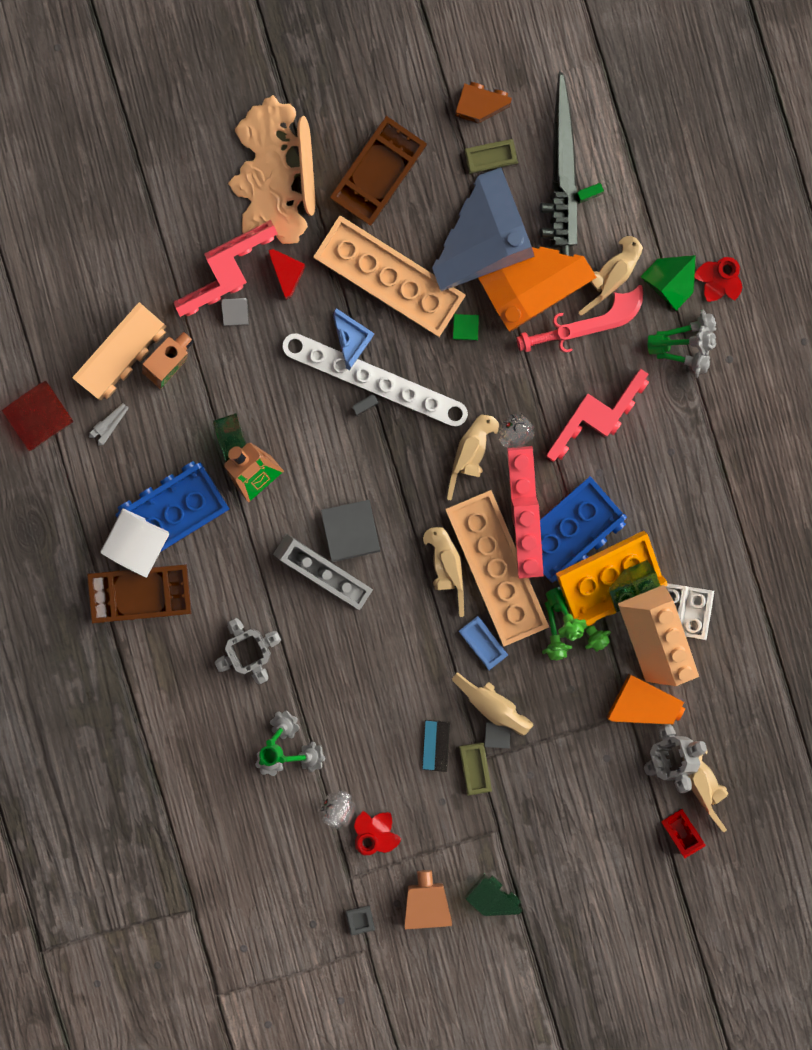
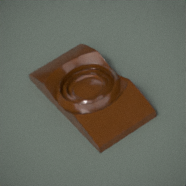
(378, 171)
(132, 596)

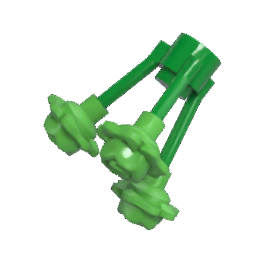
(571, 629)

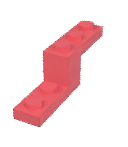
(225, 269)
(598, 416)
(525, 512)

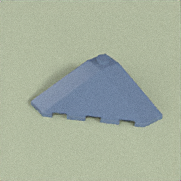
(485, 236)

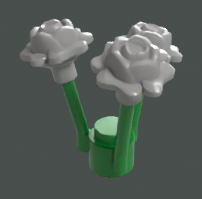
(705, 341)
(271, 756)

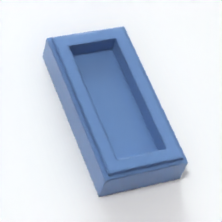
(483, 643)

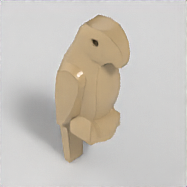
(615, 271)
(472, 449)
(446, 563)
(494, 706)
(707, 790)

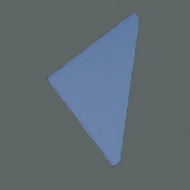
(352, 337)

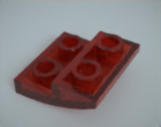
(37, 415)

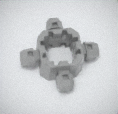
(259, 674)
(661, 766)

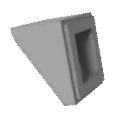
(235, 311)

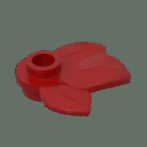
(717, 282)
(378, 831)

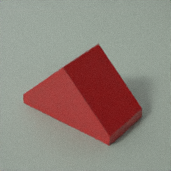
(288, 271)
(683, 833)

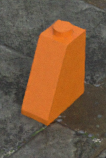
(644, 704)

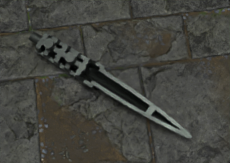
(564, 177)

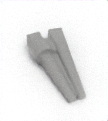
(107, 426)

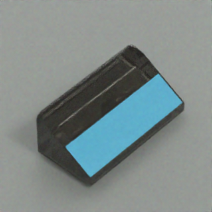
(436, 745)

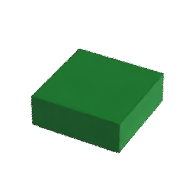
(590, 193)
(465, 327)

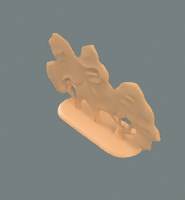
(269, 177)

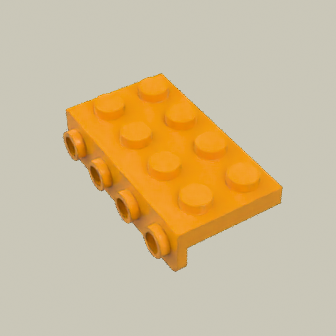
(588, 581)

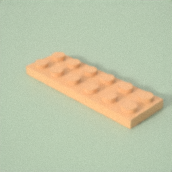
(388, 276)
(494, 567)

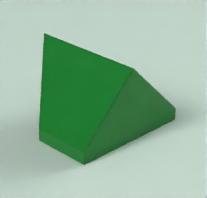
(672, 279)

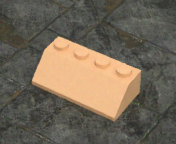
(120, 352)
(658, 638)

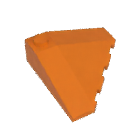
(535, 284)

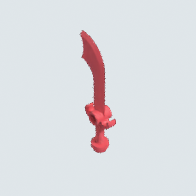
(622, 311)

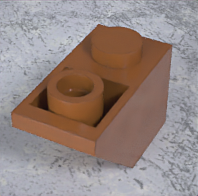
(481, 104)

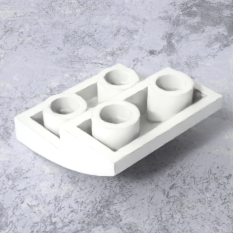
(134, 542)
(693, 609)

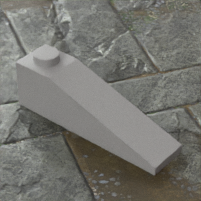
(322, 571)

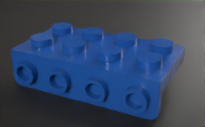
(180, 503)
(577, 526)

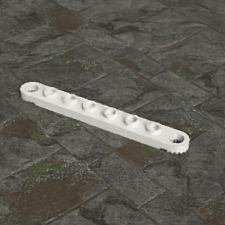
(375, 380)

